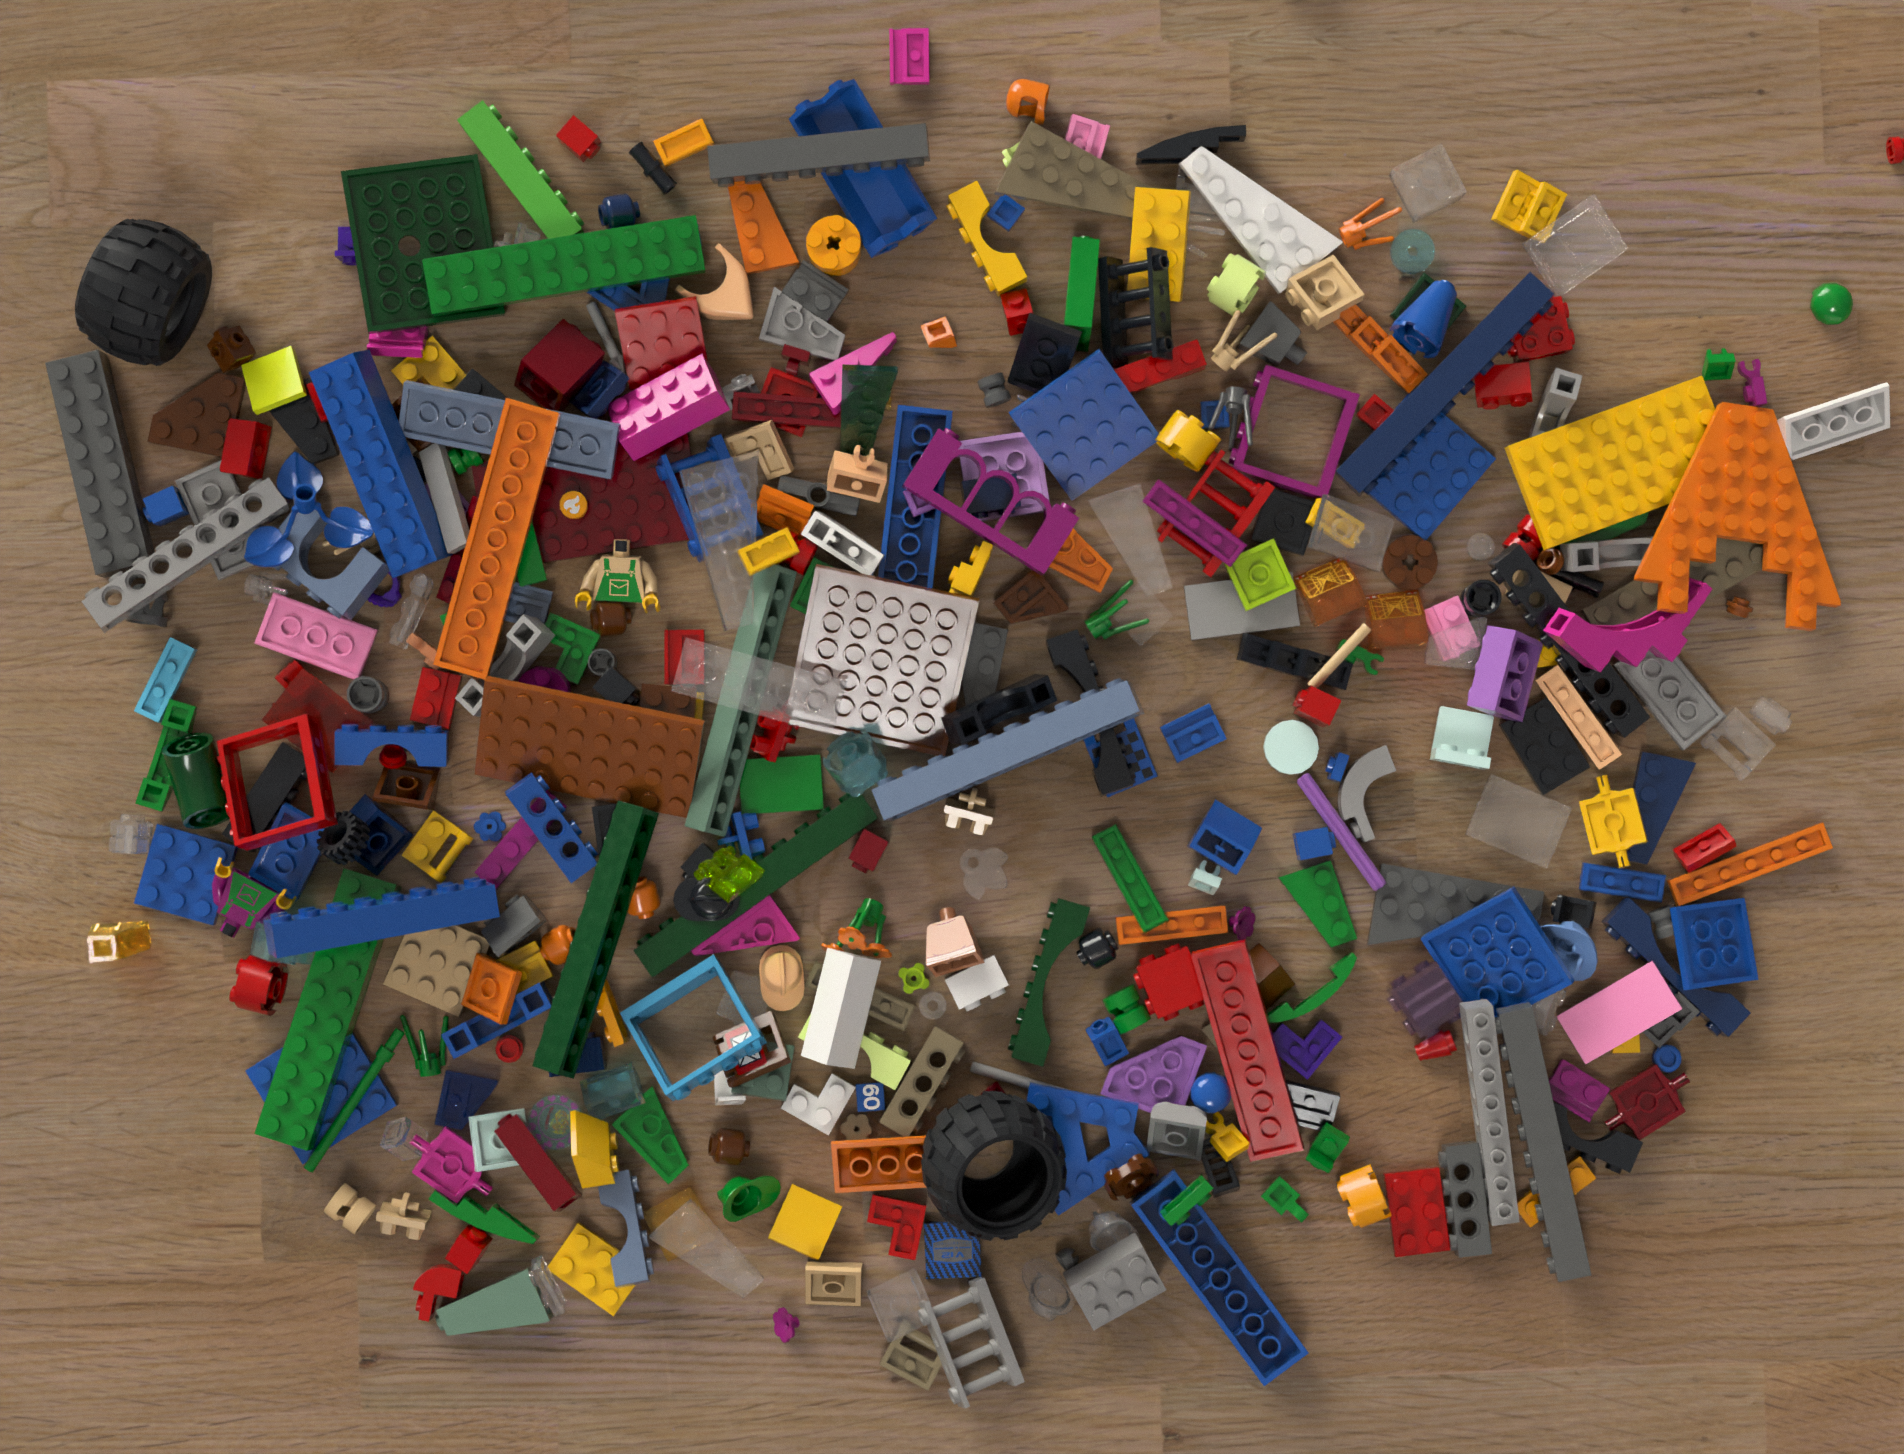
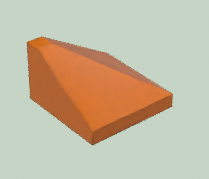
(939, 334)

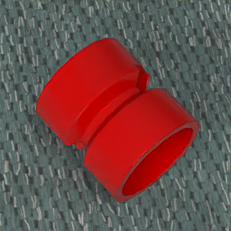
(1527, 532)
(801, 561)

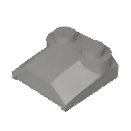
(1177, 1130)

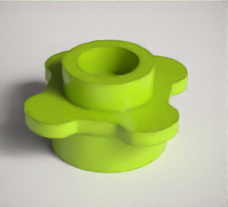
(906, 974)

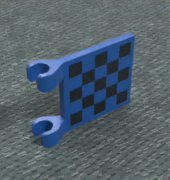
(1135, 754)

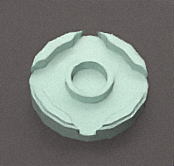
(1291, 747)

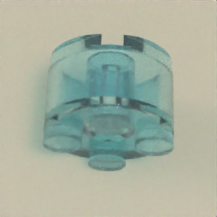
(855, 763)

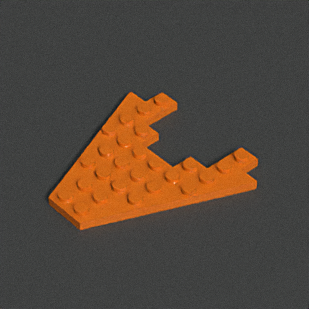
(1741, 491)

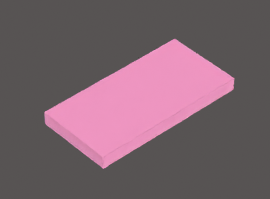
(316, 636)
(1619, 1012)

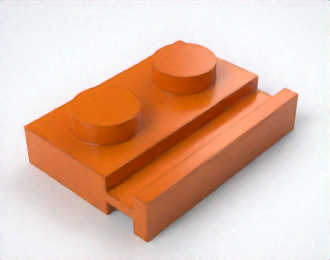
(783, 510)

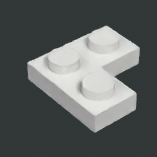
(823, 1110)

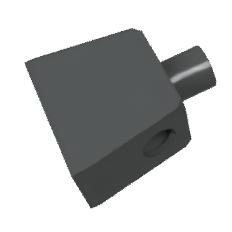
(1274, 321)

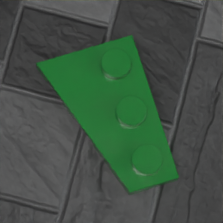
(1322, 901)
(653, 1137)

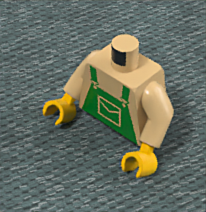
(620, 579)

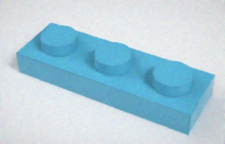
(165, 679)

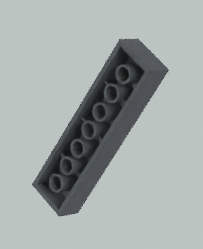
(100, 461)

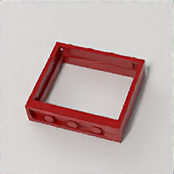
(316, 771)

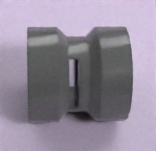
(994, 390)
(601, 660)
(1663, 921)

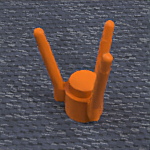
(1354, 232)

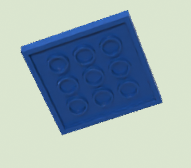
(1085, 424)
(1432, 477)
(1498, 954)
(354, 1066)

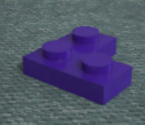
(1307, 1053)

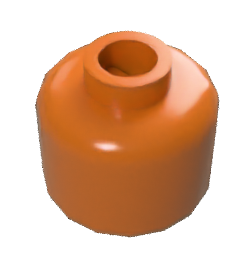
(644, 899)
(557, 943)

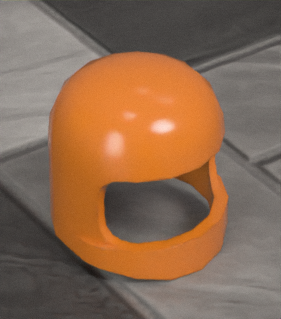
(1032, 92)

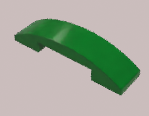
(157, 786)
(1340, 972)

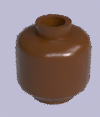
(610, 618)
(728, 1146)

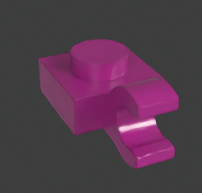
(1754, 391)

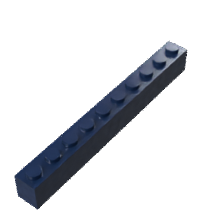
(1444, 384)

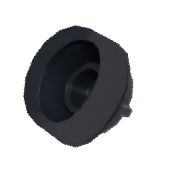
(700, 903)

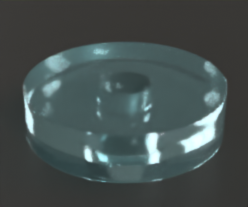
(1415, 239)

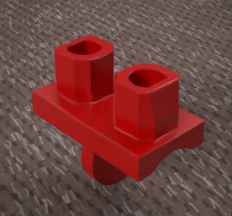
(774, 738)

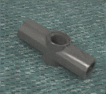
(833, 501)

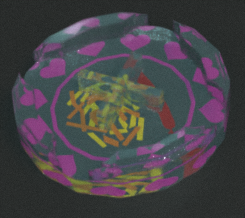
(551, 1120)

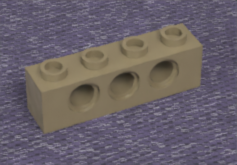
(937, 1041)

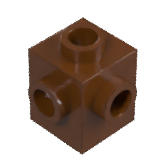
(230, 348)

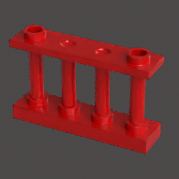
(1242, 514)

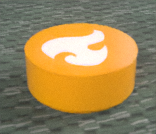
(573, 505)

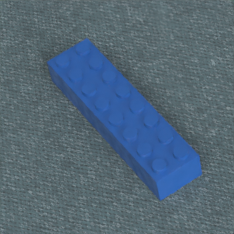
(380, 462)
(907, 540)
(380, 918)
(1221, 1282)

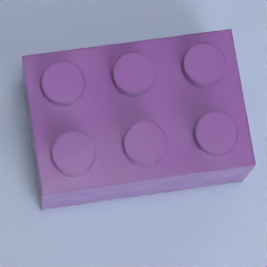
(1504, 673)

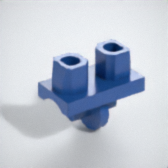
(740, 824)

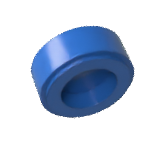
(1667, 1058)

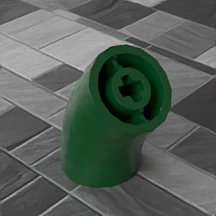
(196, 780)

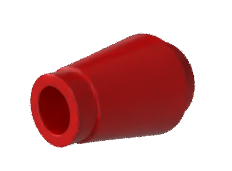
(1437, 1046)

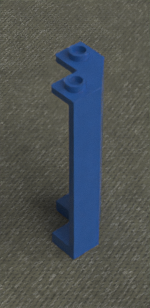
(880, 203)

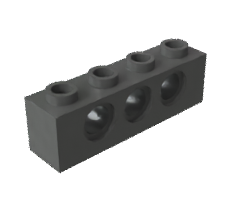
(1478, 1240)

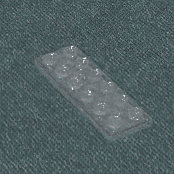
(758, 686)

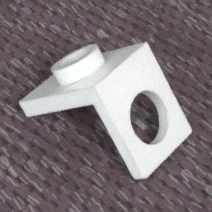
(723, 1092)

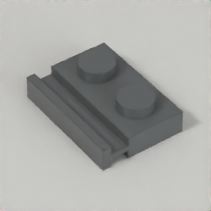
(815, 291)

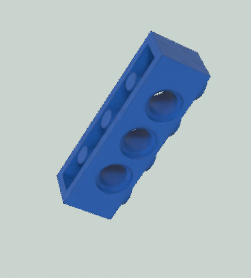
(571, 865)

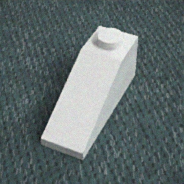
(842, 543)

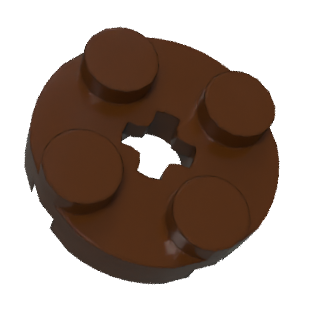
(1421, 551)
(1130, 1178)

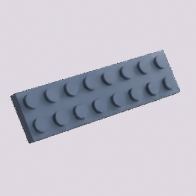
(472, 422)

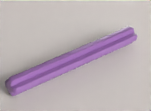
(1341, 831)

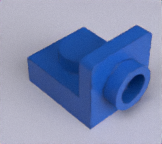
(1107, 1040)

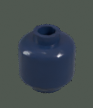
(618, 211)

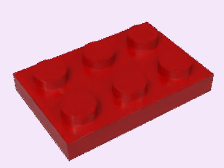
(1417, 1211)

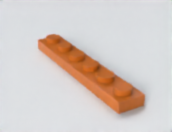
(1749, 864)

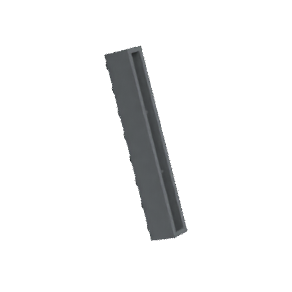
(819, 154)

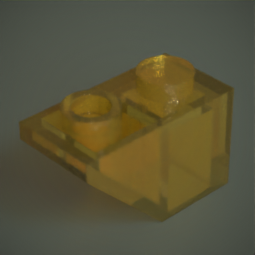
(117, 940)

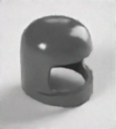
(151, 615)

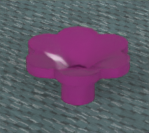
(1243, 923)
(785, 1324)

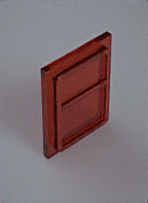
(312, 697)

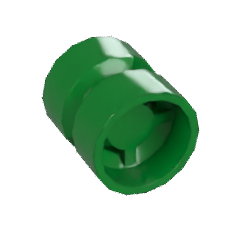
(1126, 1009)

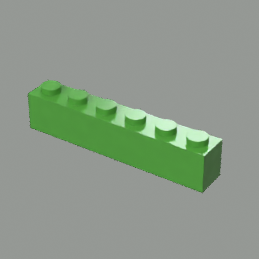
(518, 172)

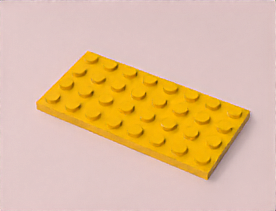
(1610, 462)

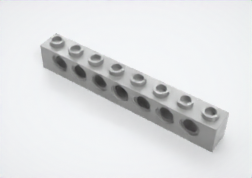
(179, 569)
(1489, 1110)

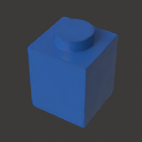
(164, 506)
(1314, 843)

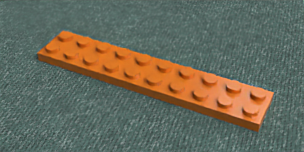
(497, 538)

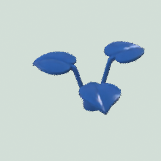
(302, 482)

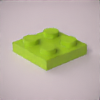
(1260, 575)

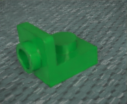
(1326, 1147)

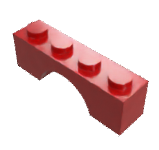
(1152, 371)

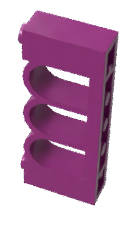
(1048, 539)

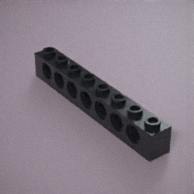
(1631, 712)

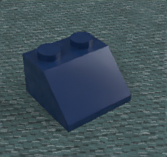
(385, 834)

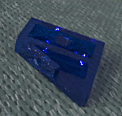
(462, 1097)

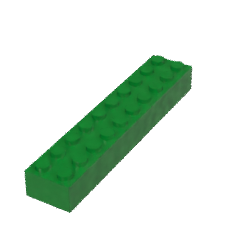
(563, 265)
(321, 1029)

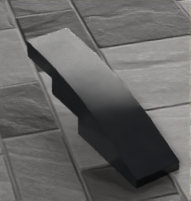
(1180, 147)
(1290, 660)

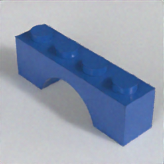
(426, 745)
(482, 1029)

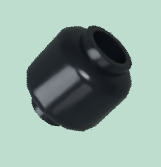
(1097, 948)

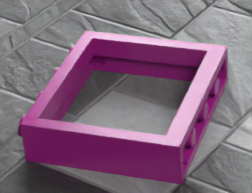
(1261, 382)

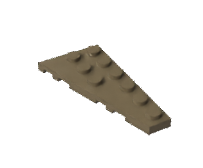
(1066, 176)

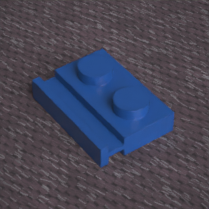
(1193, 733)

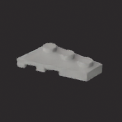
(794, 325)

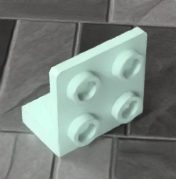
(1462, 738)

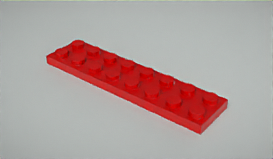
(1247, 1050)

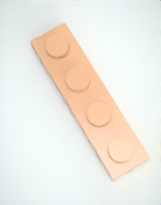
(1579, 716)

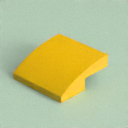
(1528, 205)
(805, 1222)

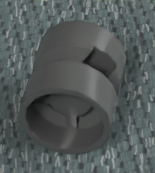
(367, 694)

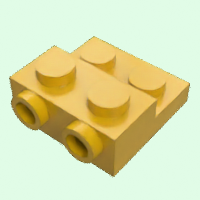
(966, 577)

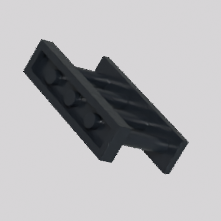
(1112, 307)

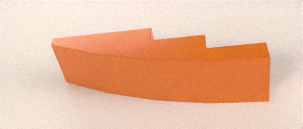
(1380, 348)

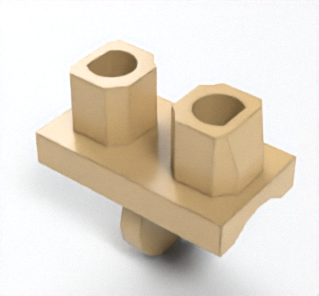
(971, 808)
(404, 1214)

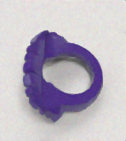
(390, 598)

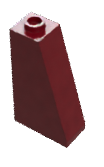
(537, 1162)

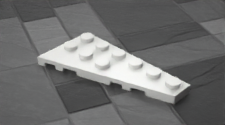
(1264, 225)

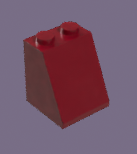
(558, 366)

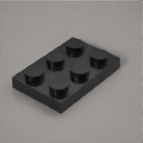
(1043, 353)
(1545, 746)

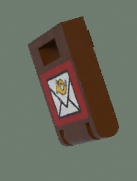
(759, 1063)

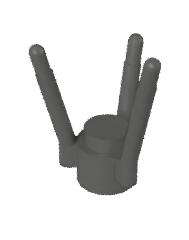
(1234, 400)

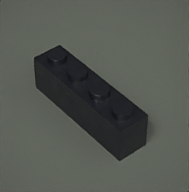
(274, 788)

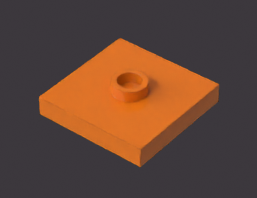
(491, 988)

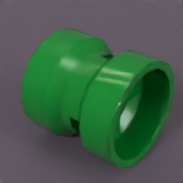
(463, 459)

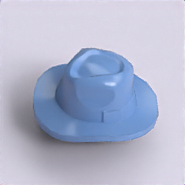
(1573, 947)

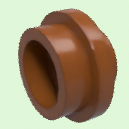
(1546, 557)
(1739, 607)

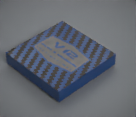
(950, 1252)

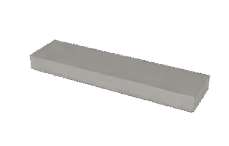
(445, 497)

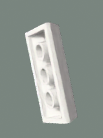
(1836, 421)
(840, 1008)

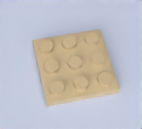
(436, 966)

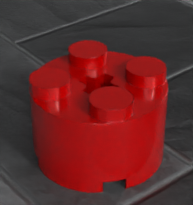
(259, 985)

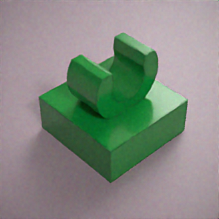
(1718, 365)

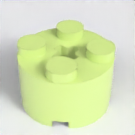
(1235, 285)

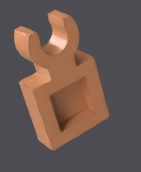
(425, 648)

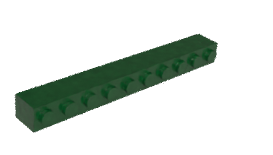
(780, 867)
(595, 939)

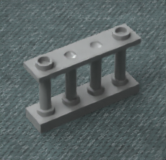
(997, 1345)

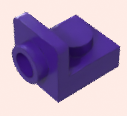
(345, 247)

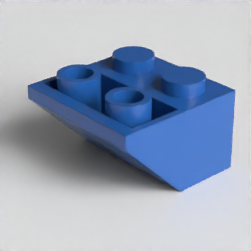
(1225, 837)

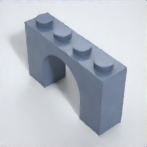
(344, 592)

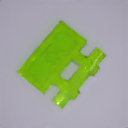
(735, 878)

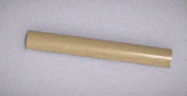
(1339, 656)

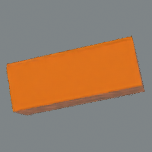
(877, 1164)

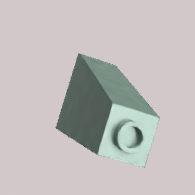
(496, 1306)

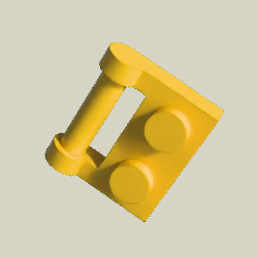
(430, 841)

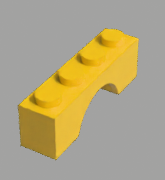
(1002, 269)

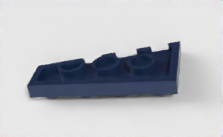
(1658, 788)

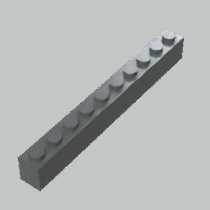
(1543, 1142)

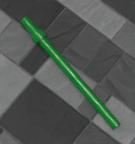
(383, 1055)

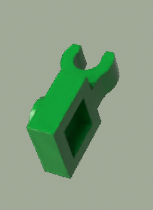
(1361, 655)
(1282, 1198)

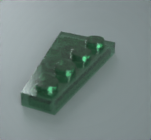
(863, 404)

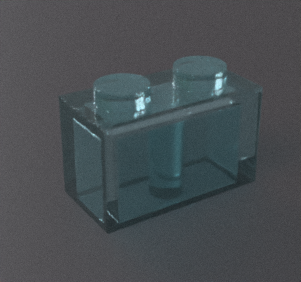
(612, 1091)

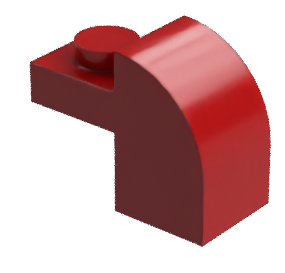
(437, 1280)

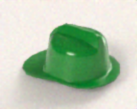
(746, 1196)

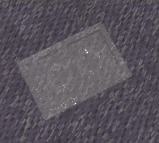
(1351, 533)

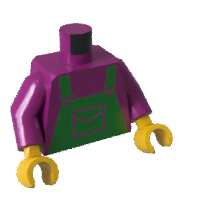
(244, 899)

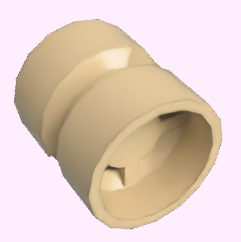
(352, 1218)

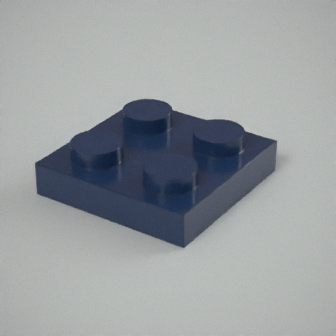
(600, 390)

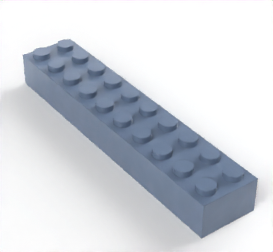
(1007, 751)

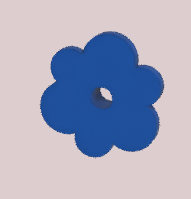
(494, 833)

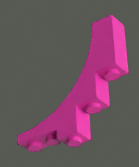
(1628, 642)

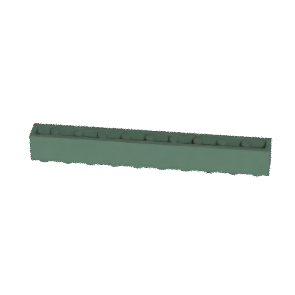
(733, 728)

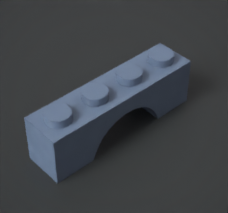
(631, 1263)

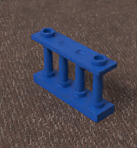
(715, 451)

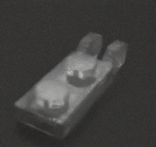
(412, 610)

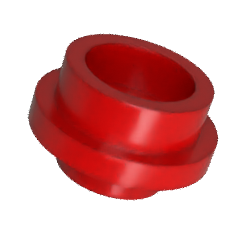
(392, 756)
(509, 1048)

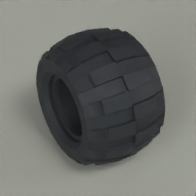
(143, 292)
(1013, 1197)

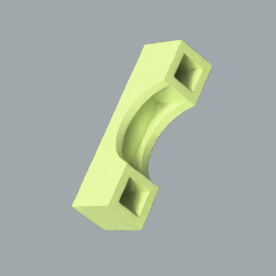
(886, 1063)

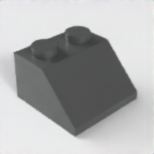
(513, 925)

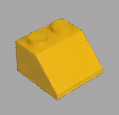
(593, 1150)

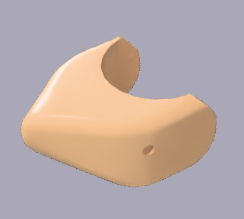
(731, 299)

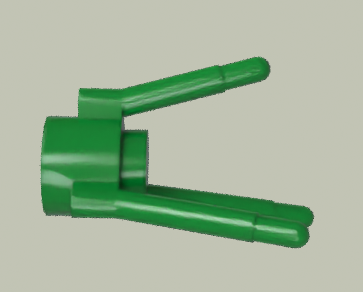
(1099, 621)
(427, 1062)

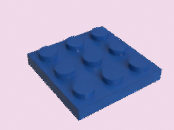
(181, 873)
(1714, 943)

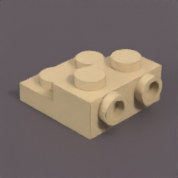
(1323, 292)

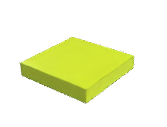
(274, 380)

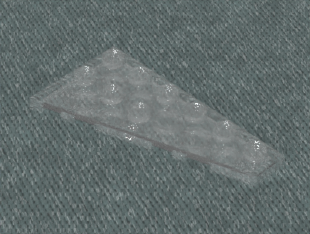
(725, 520)

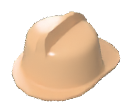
(781, 977)

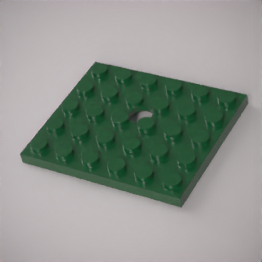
(437, 205)

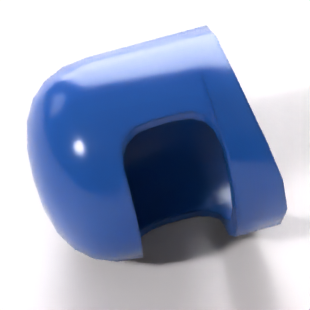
(1210, 1092)

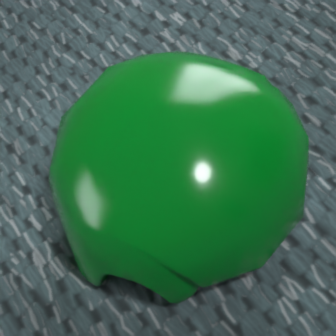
(1831, 303)

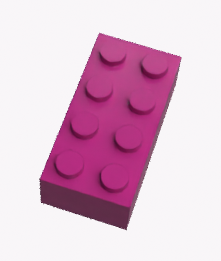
(668, 407)

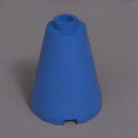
(1426, 320)

